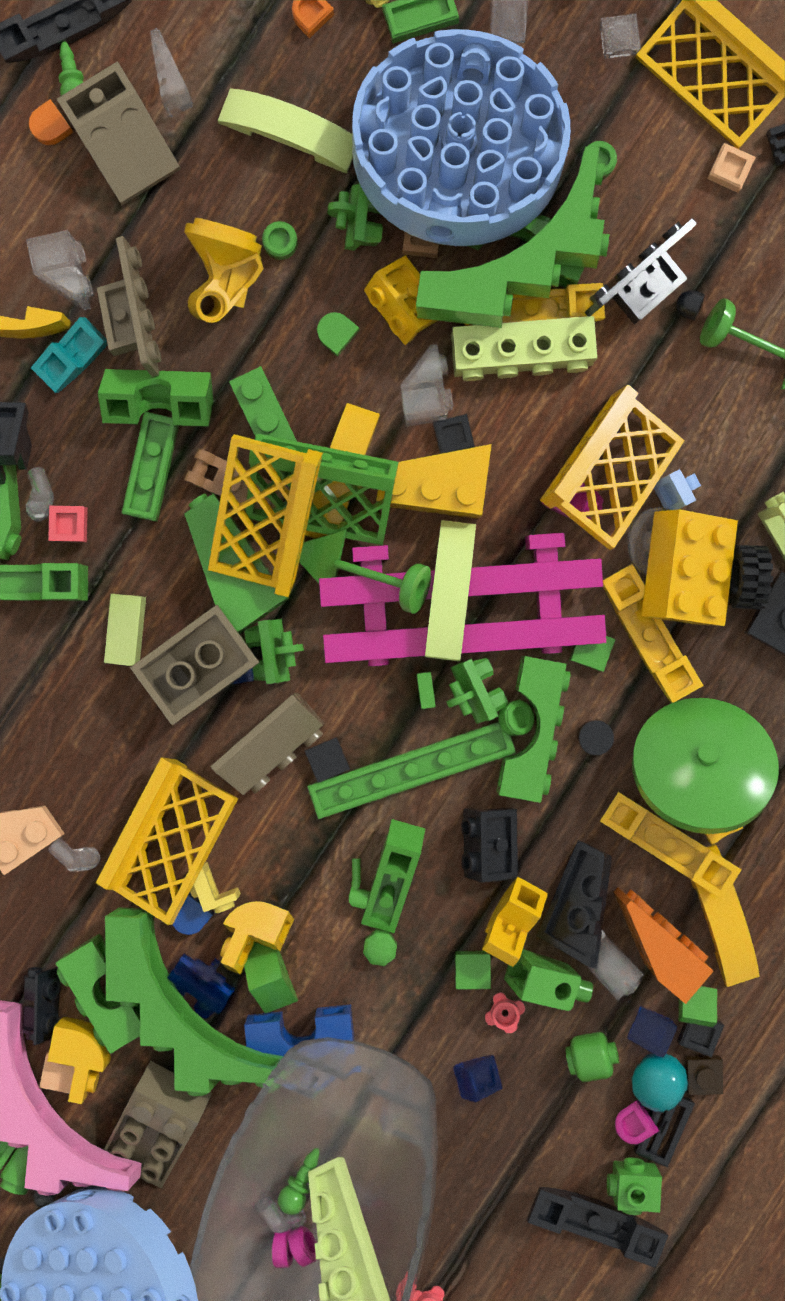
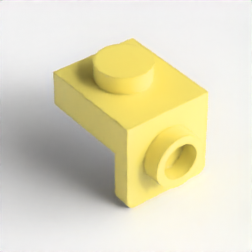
(208, 894)

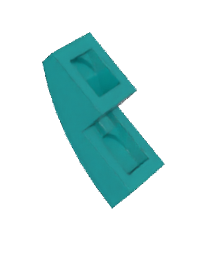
(70, 356)

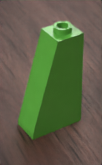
(239, 599)

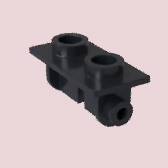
(44, 1015)

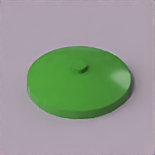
(705, 765)

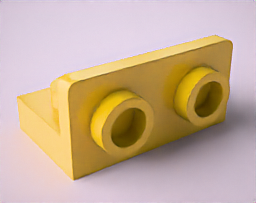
(394, 294)

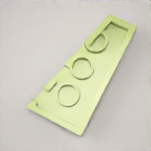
(343, 1244)

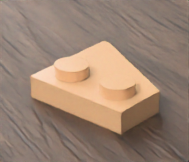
(25, 834)

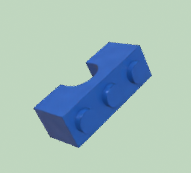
(268, 1034)

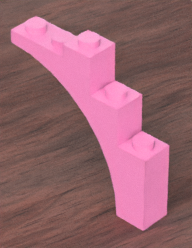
(27, 1119)

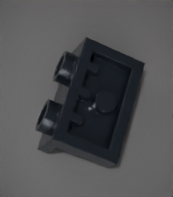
(490, 844)

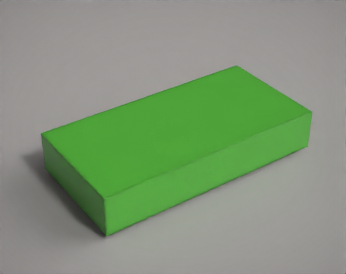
(417, 17)

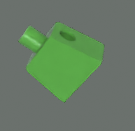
(547, 981)

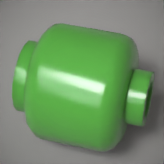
(591, 1057)

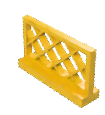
(739, 42)
(587, 454)
(295, 521)
(140, 830)

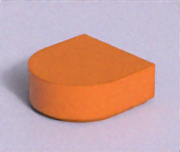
(311, 15)
(49, 124)

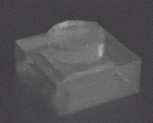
(620, 36)

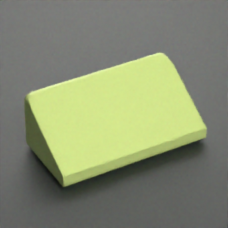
(124, 629)

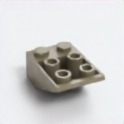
(119, 133)
(156, 1124)

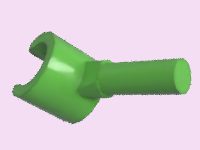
(357, 896)

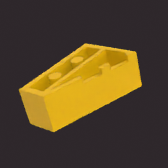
(443, 483)

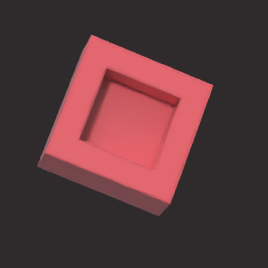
(68, 524)

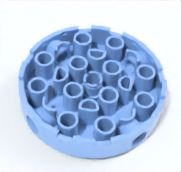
(459, 137)
(95, 1250)

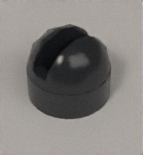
(690, 304)

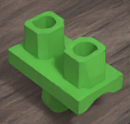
(358, 230)
(276, 650)
(471, 693)

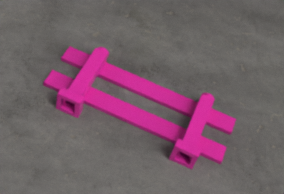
(544, 577)

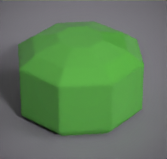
(380, 947)

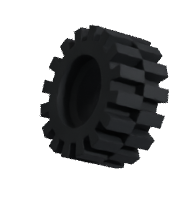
(750, 577)

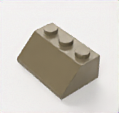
(269, 745)

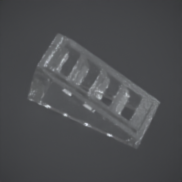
(171, 84)

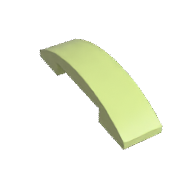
(289, 125)
(450, 590)

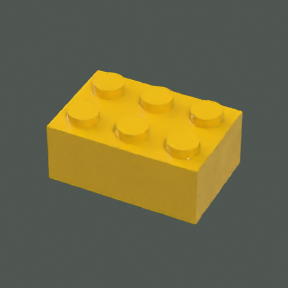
(689, 567)

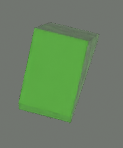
(268, 978)

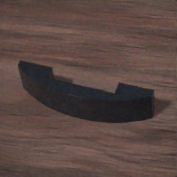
(49, 28)
(598, 1221)

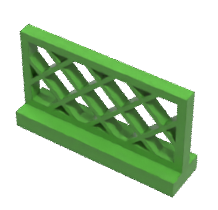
(355, 470)

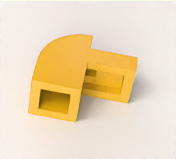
(513, 919)
(251, 924)
(76, 1046)

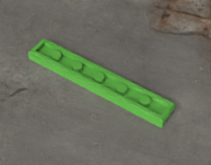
(410, 769)

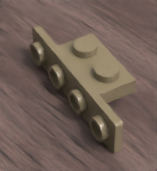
(125, 313)

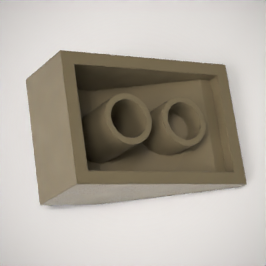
(194, 665)

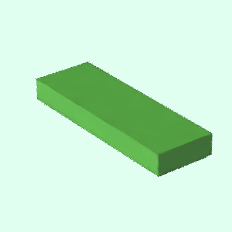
(150, 467)

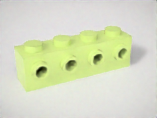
(524, 347)

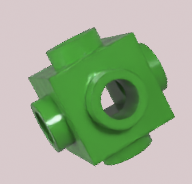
(635, 1186)

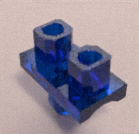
(202, 983)

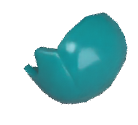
(659, 1082)

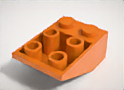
(673, 961)

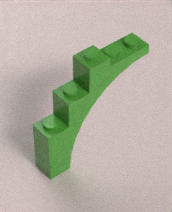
(486, 292)
(166, 1020)

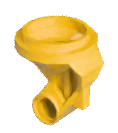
(231, 262)

